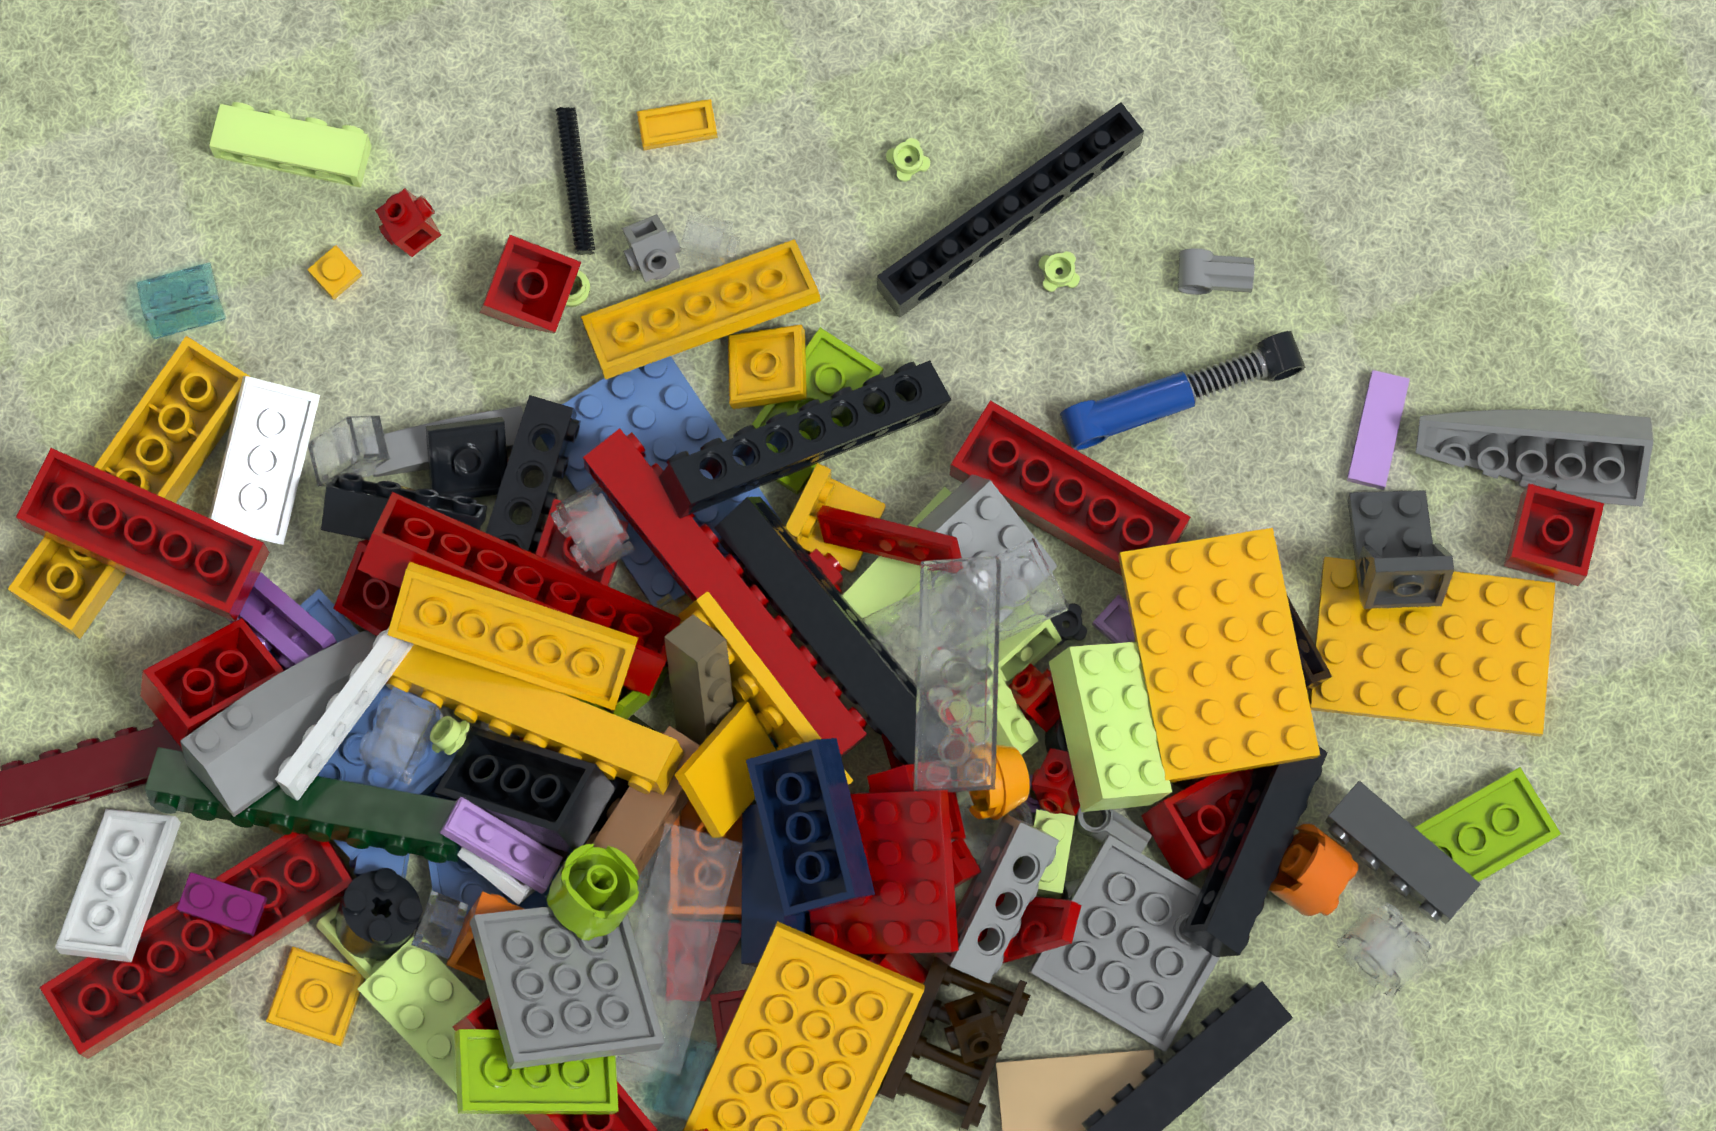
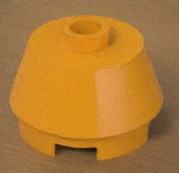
(1010, 788)

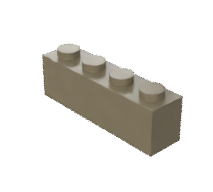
(698, 678)

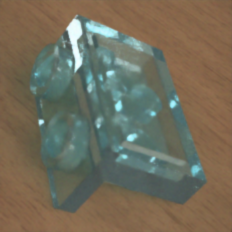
(180, 301)
(680, 1092)

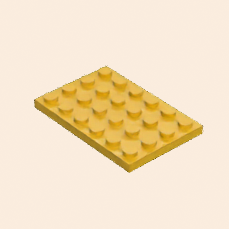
(1219, 654)
(1453, 664)
(806, 1040)

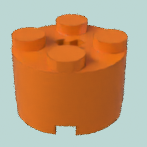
(1313, 872)

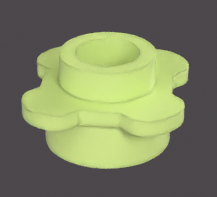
(912, 149)
(1062, 261)
(448, 735)

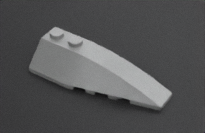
(1555, 449)
(248, 741)

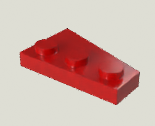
(1043, 927)

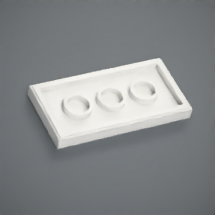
(264, 459)
(118, 885)

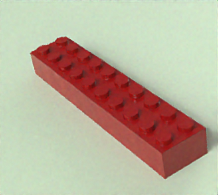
(699, 567)

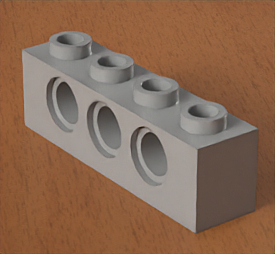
(978, 908)

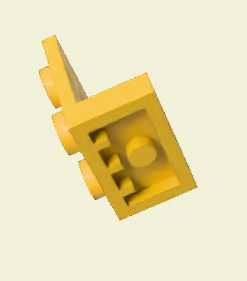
(828, 492)

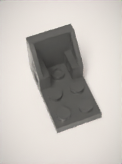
(1396, 550)

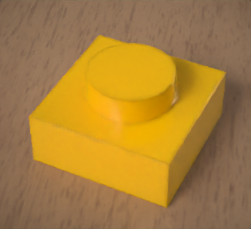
(334, 272)

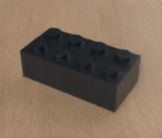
(528, 788)

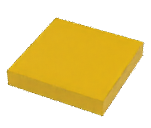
(767, 367)
(316, 997)

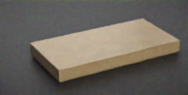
(1064, 1090)

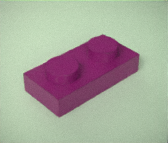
(221, 903)

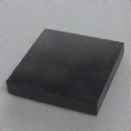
(467, 457)

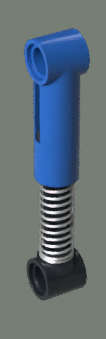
(1095, 421)

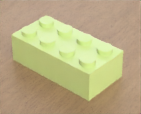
(1108, 726)
(422, 1005)

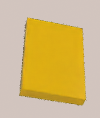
(717, 772)

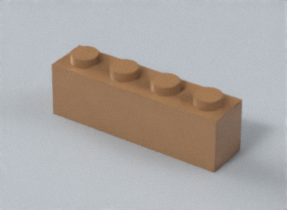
(639, 819)

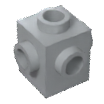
(651, 248)

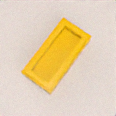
(677, 124)

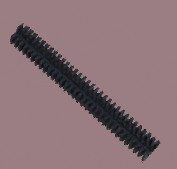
(575, 181)

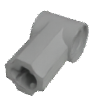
(1203, 271)
(1116, 826)

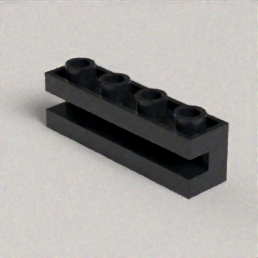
(356, 505)

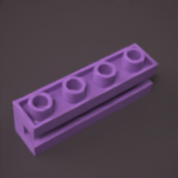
(283, 624)

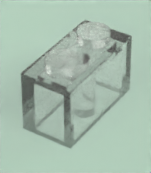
(349, 446)
(399, 735)

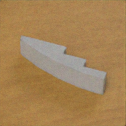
(409, 446)

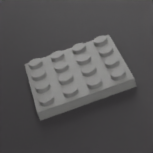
(1131, 946)
(563, 993)

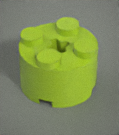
(594, 891)

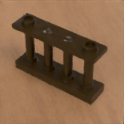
(916, 1046)

